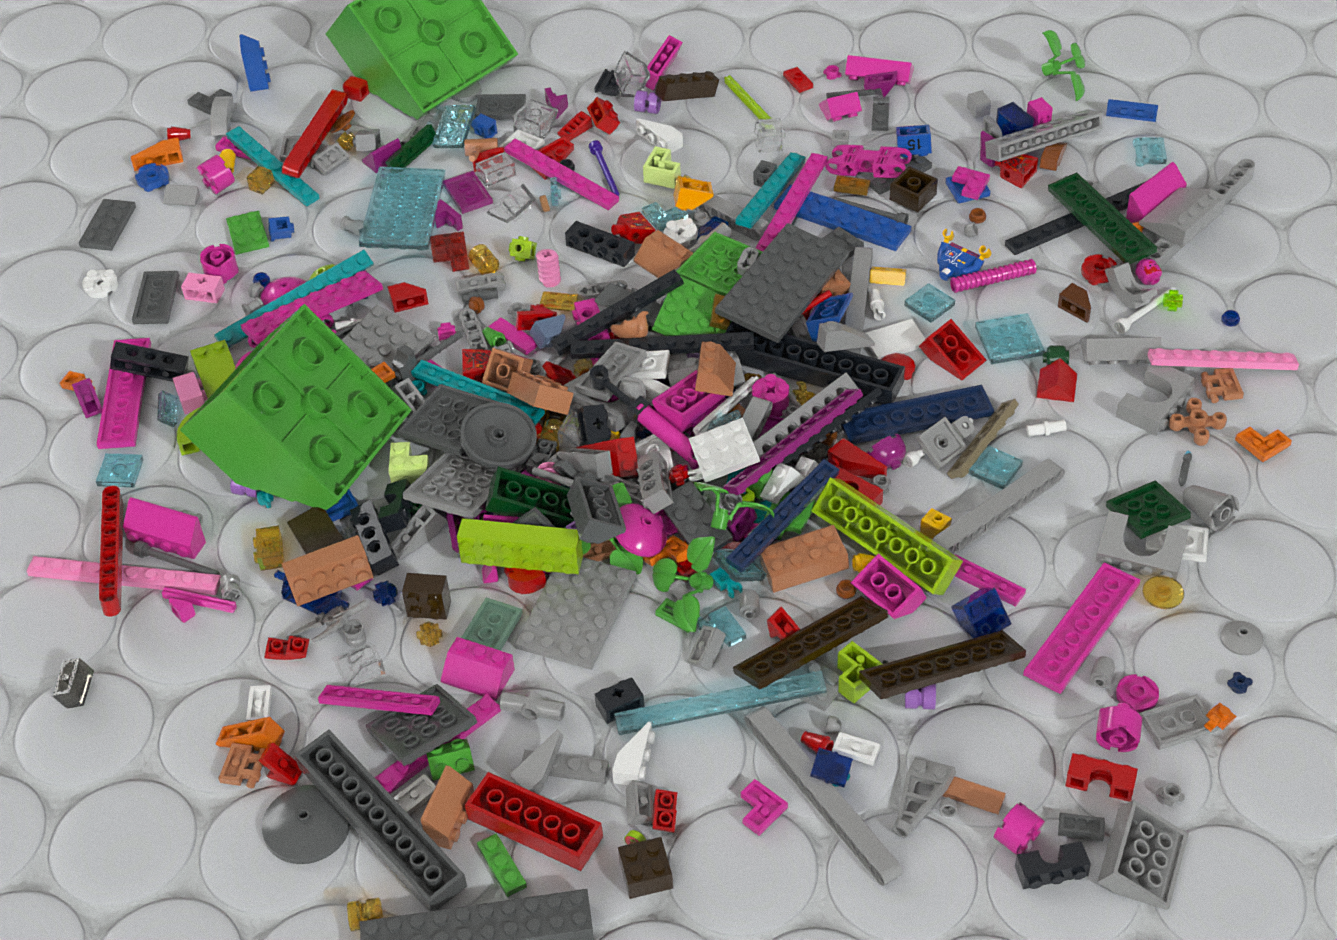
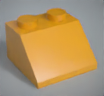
(691, 193)

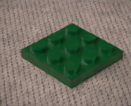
(1149, 509)

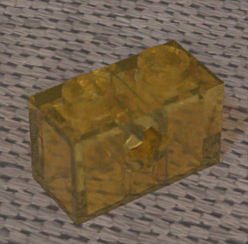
(269, 548)

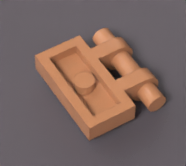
(1227, 384)
(236, 766)

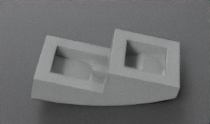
(991, 127)

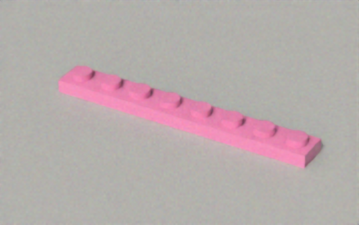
(1222, 359)

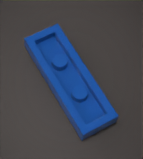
(1132, 110)

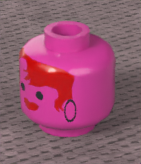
(1148, 271)

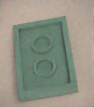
(493, 623)

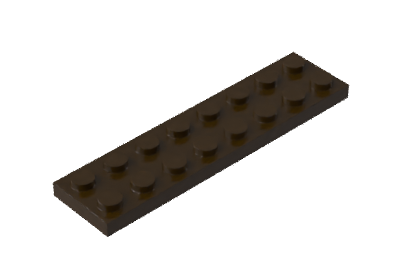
(810, 642)
(941, 664)

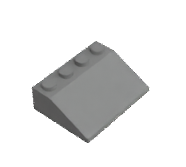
(1184, 214)
(1143, 856)

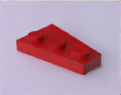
(557, 151)

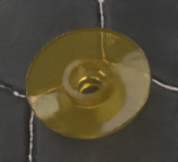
(1163, 592)

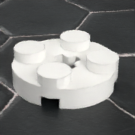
(685, 227)
(105, 277)

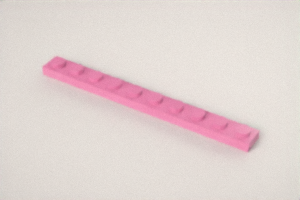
(131, 575)

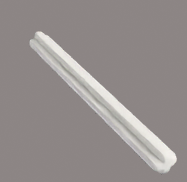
(726, 406)

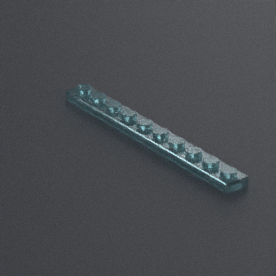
(720, 703)

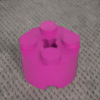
(215, 174)
(219, 261)
(773, 390)
(1119, 728)
(1019, 828)

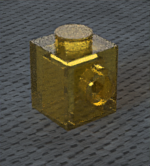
(260, 180)

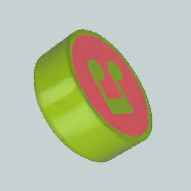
(633, 837)

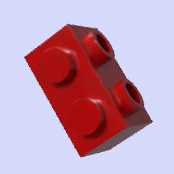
(603, 115)

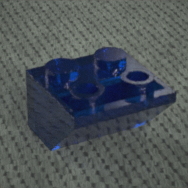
(981, 613)

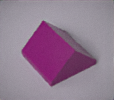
(380, 156)

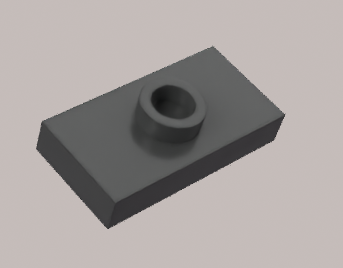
(1081, 826)

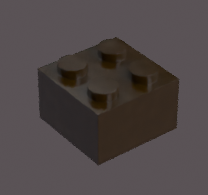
(913, 189)
(426, 596)
(645, 867)

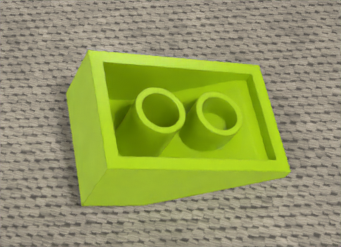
(213, 365)

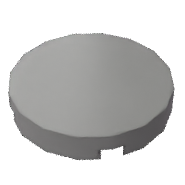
(469, 94)

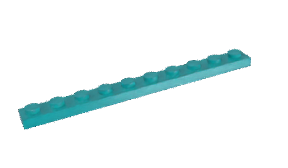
(359, 262)

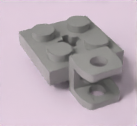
(951, 434)

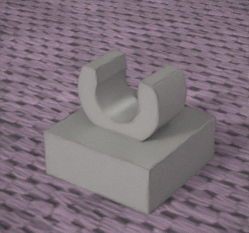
(840, 137)

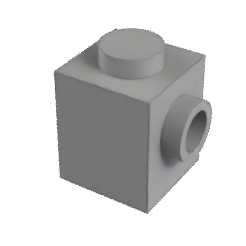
(978, 104)

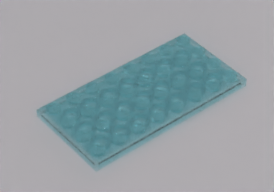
(402, 208)

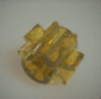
(346, 141)
(429, 634)

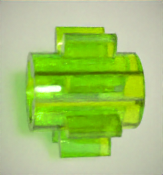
(1172, 300)

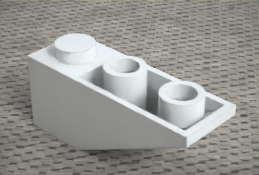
(660, 134)
(632, 757)

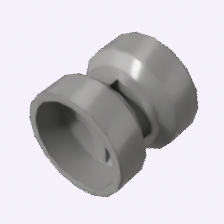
(729, 501)
(230, 587)
(354, 633)

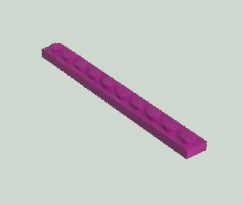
(792, 441)

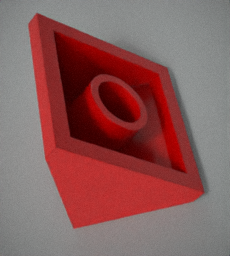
(1057, 382)

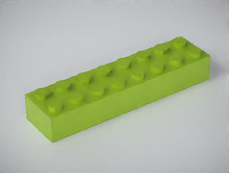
(887, 535)

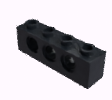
(600, 243)
(148, 362)
(373, 537)

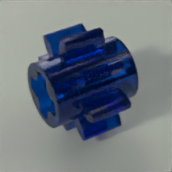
(385, 593)

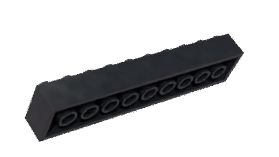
(808, 363)

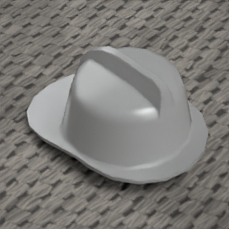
(633, 388)

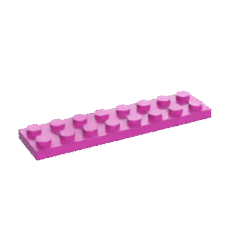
(319, 302)
(122, 405)
(1081, 628)

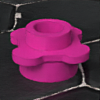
(832, 72)

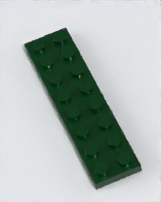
(1102, 219)

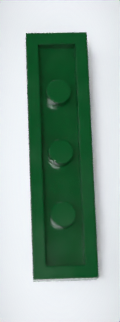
(412, 148)

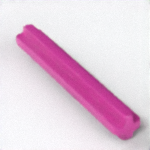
(200, 599)

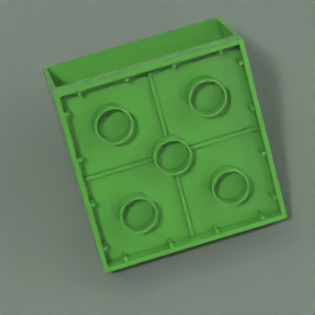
(420, 49)
(298, 415)

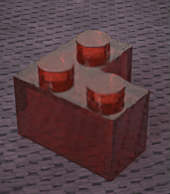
(450, 248)

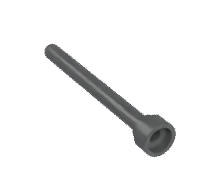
(899, 217)
(142, 550)

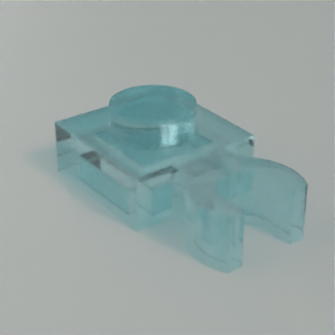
(555, 192)

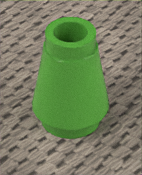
(494, 337)

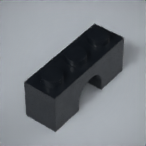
(397, 513)
(1036, 872)

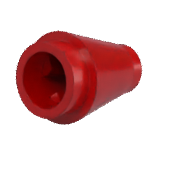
(177, 132)
(816, 741)

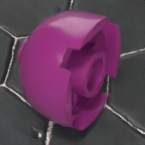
(889, 451)

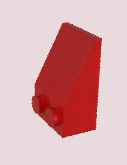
(952, 350)
(622, 456)

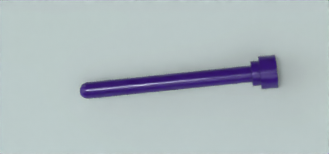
(596, 149)

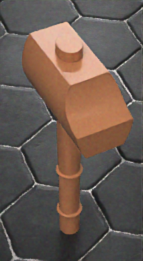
(476, 146)

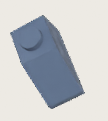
(546, 330)

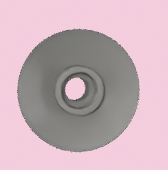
(1242, 638)

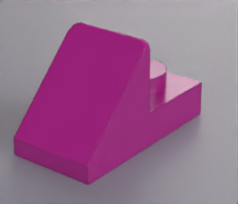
(881, 80)
(559, 102)
(447, 215)
(87, 398)
(741, 522)

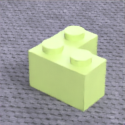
(660, 169)
(404, 465)

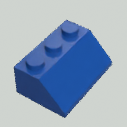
(254, 64)
(828, 310)

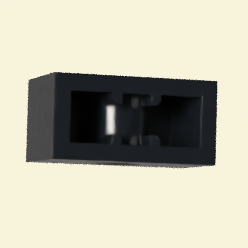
(593, 415)
(619, 698)

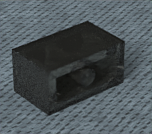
(73, 683)

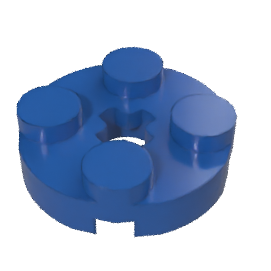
(159, 173)

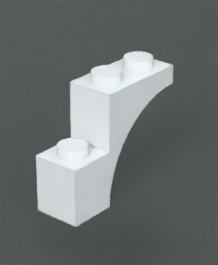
(786, 477)

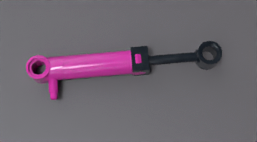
(642, 413)

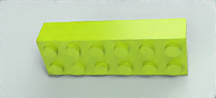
(520, 546)

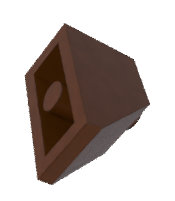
(1076, 302)

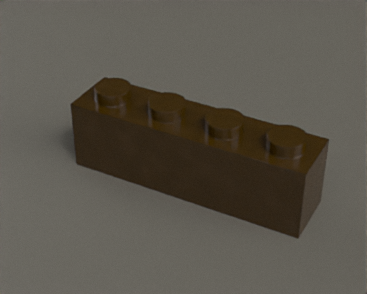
(687, 86)

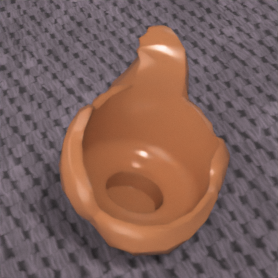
(632, 329)

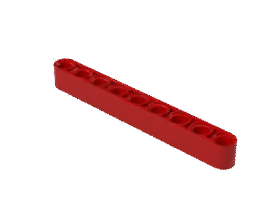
(314, 134)
(111, 551)

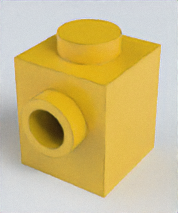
(934, 523)

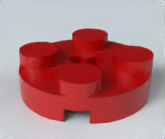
(1092, 274)

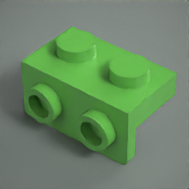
(453, 754)

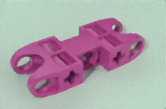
(868, 161)

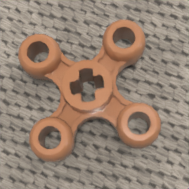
(1197, 421)

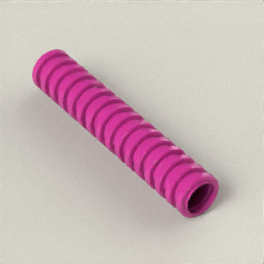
(993, 275)

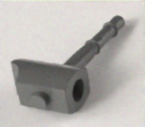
(406, 361)

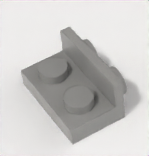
(330, 158)

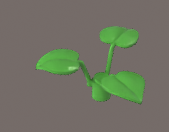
(1053, 66)
(721, 516)
(699, 554)
(620, 556)

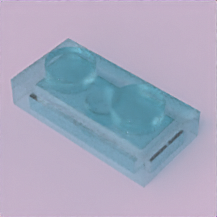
(167, 408)

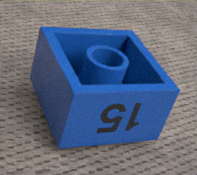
(915, 139)

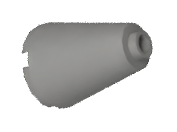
(1212, 506)

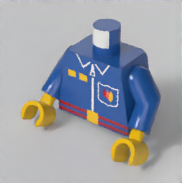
(957, 260)

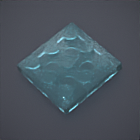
(1009, 338)

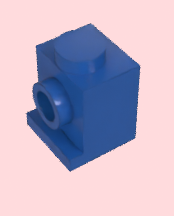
(484, 126)
(280, 228)

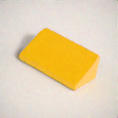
(888, 276)

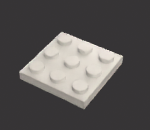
(724, 450)

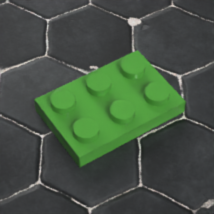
(247, 232)

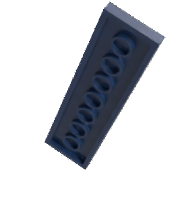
(917, 414)

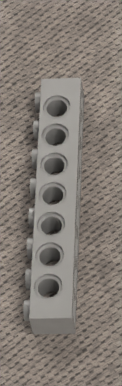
(1043, 135)
(802, 414)

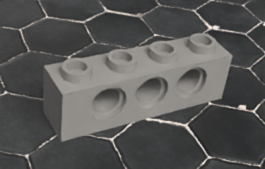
(654, 481)

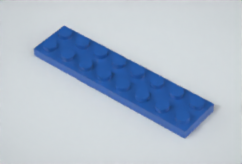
(854, 220)

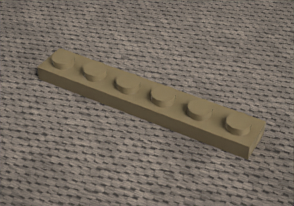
(982, 439)

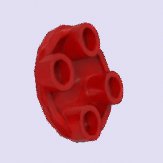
(903, 360)

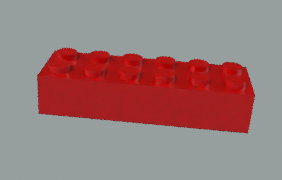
(534, 821)

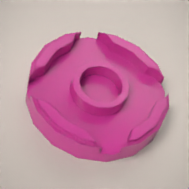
(1137, 692)

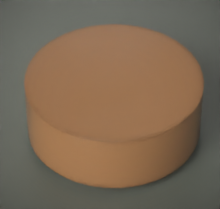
(544, 203)

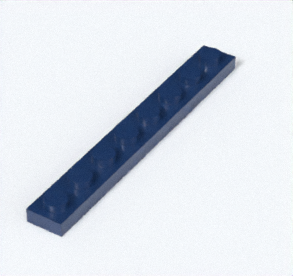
(784, 513)

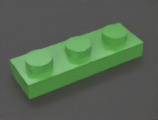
(501, 865)

